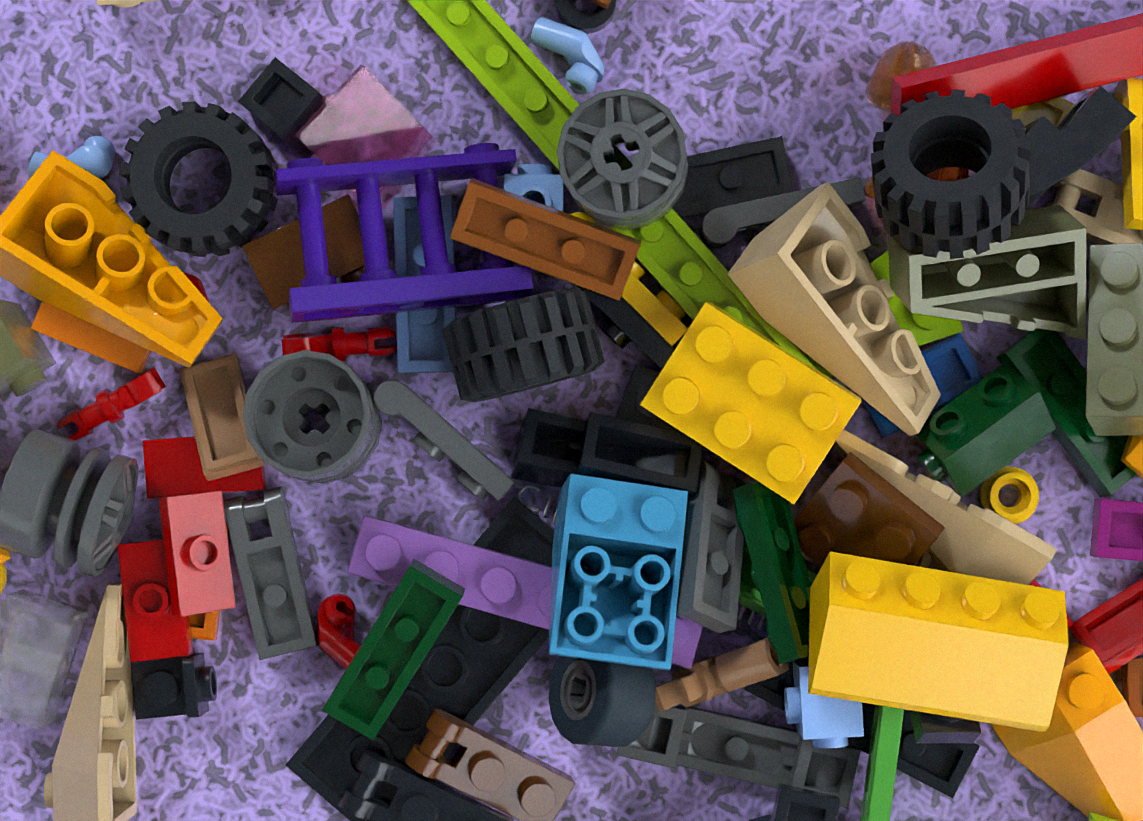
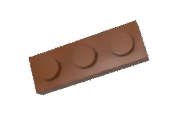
(545, 239)

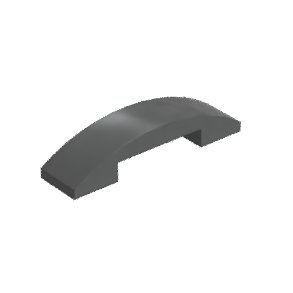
(743, 751)

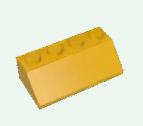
(936, 641)

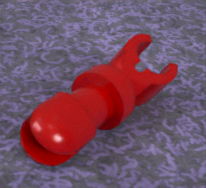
(340, 343)
(111, 405)

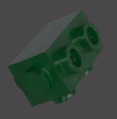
(983, 430)

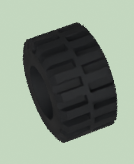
(945, 135)
(158, 154)
(523, 344)

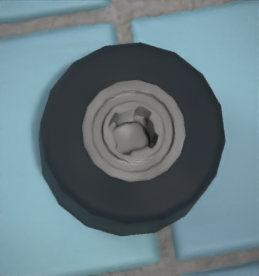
(600, 701)

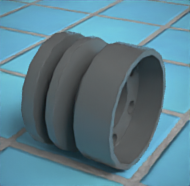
(659, 169)
(279, 426)
(57, 499)

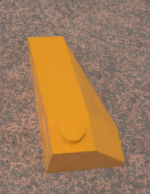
(86, 256)
(1091, 745)

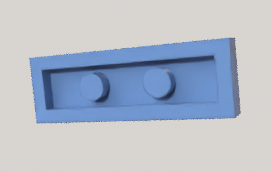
(419, 333)

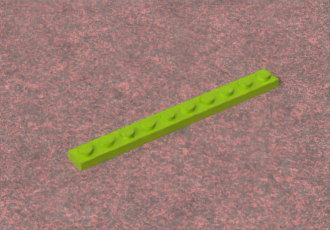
(541, 110)

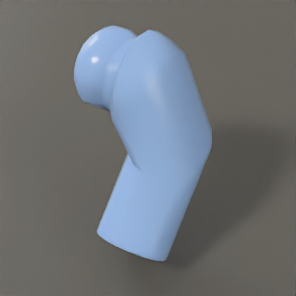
(576, 48)
(93, 156)

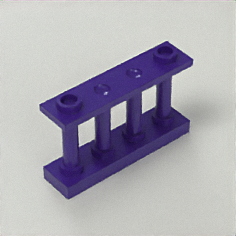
(379, 289)

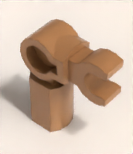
(720, 674)

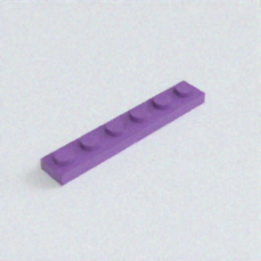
(490, 578)

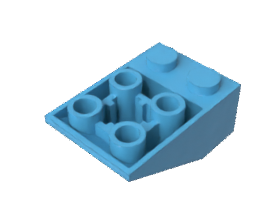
(616, 571)

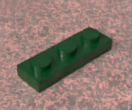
(1062, 381)
(776, 568)
(393, 649)

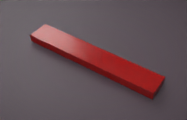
(1036, 68)

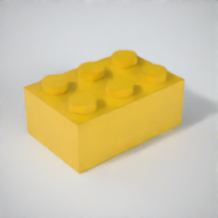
(751, 402)

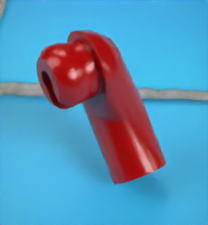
(336, 628)

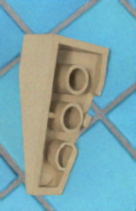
(821, 294)
(973, 538)
(96, 751)

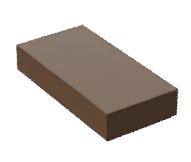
(216, 408)

